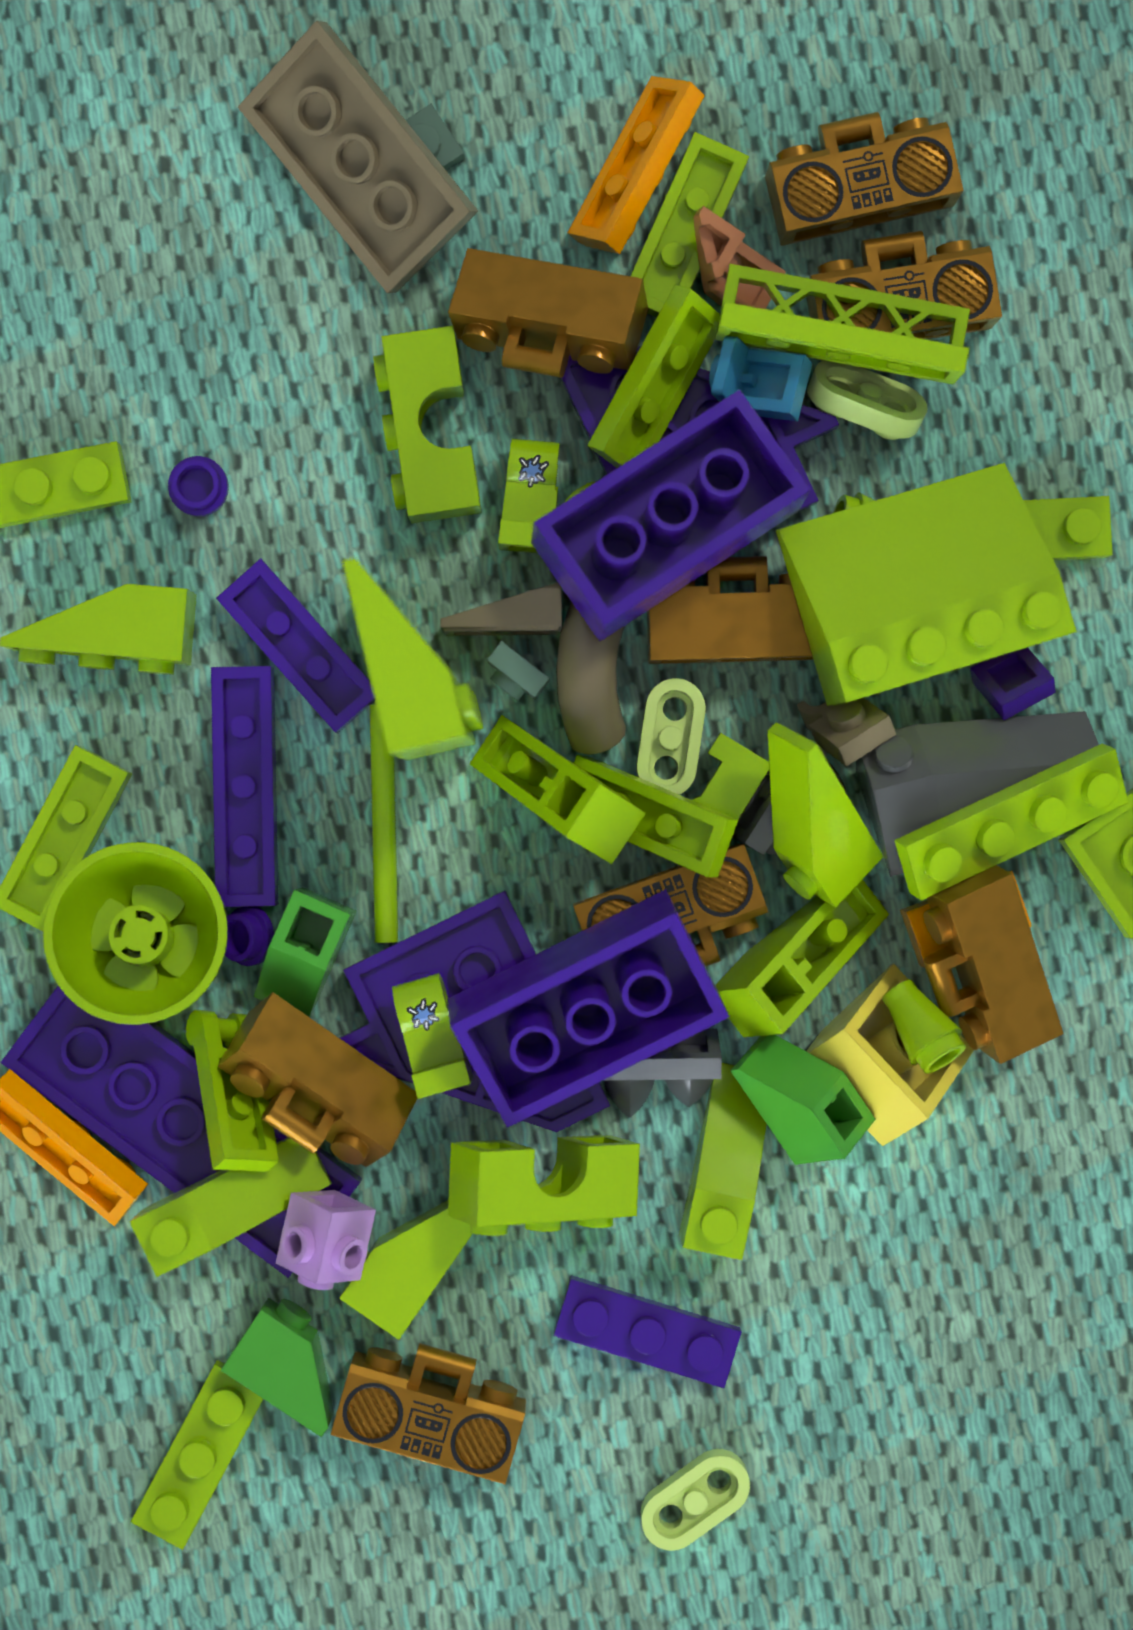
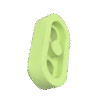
(867, 399)
(671, 738)
(699, 1502)

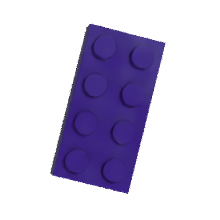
(669, 515)
(585, 1009)

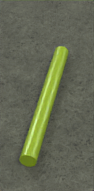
(383, 834)

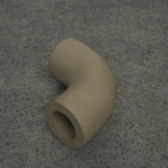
(588, 686)

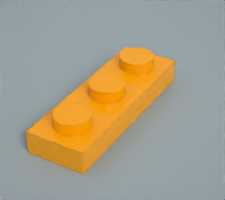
(636, 164)
(67, 1150)

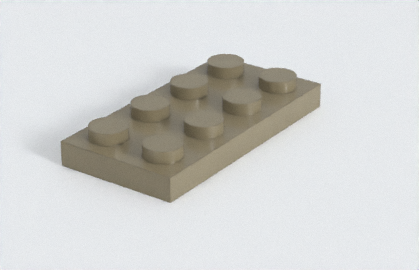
(357, 157)

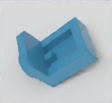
(768, 379)

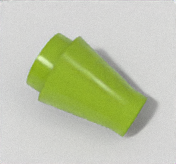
(924, 1029)

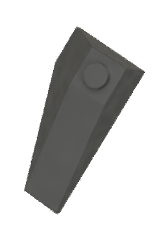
(950, 765)

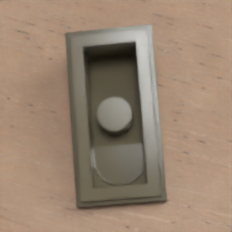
(523, 614)

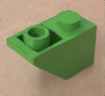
(304, 949)
(803, 1100)

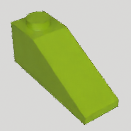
(557, 790)
(815, 821)
(797, 961)
(724, 1172)
(224, 1207)
(406, 1269)

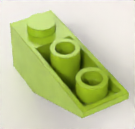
(124, 623)

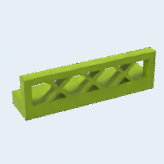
(840, 339)

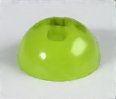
(120, 903)

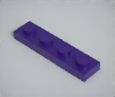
(244, 785)

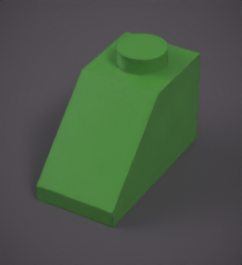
(284, 1364)

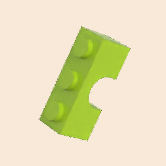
(418, 373)
(496, 1184)

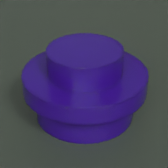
(198, 486)
(248, 935)

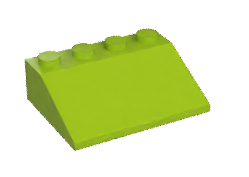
(923, 584)
(414, 691)

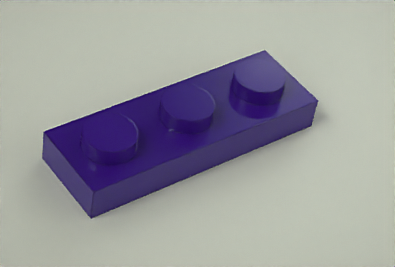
(298, 645)
(647, 1331)

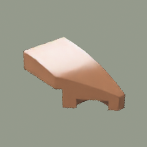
(720, 246)

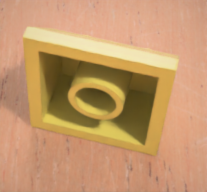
(872, 1056)

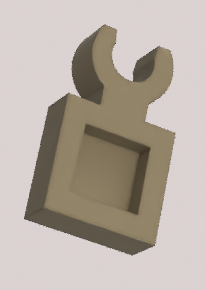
(847, 728)

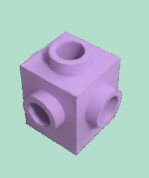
(325, 1238)

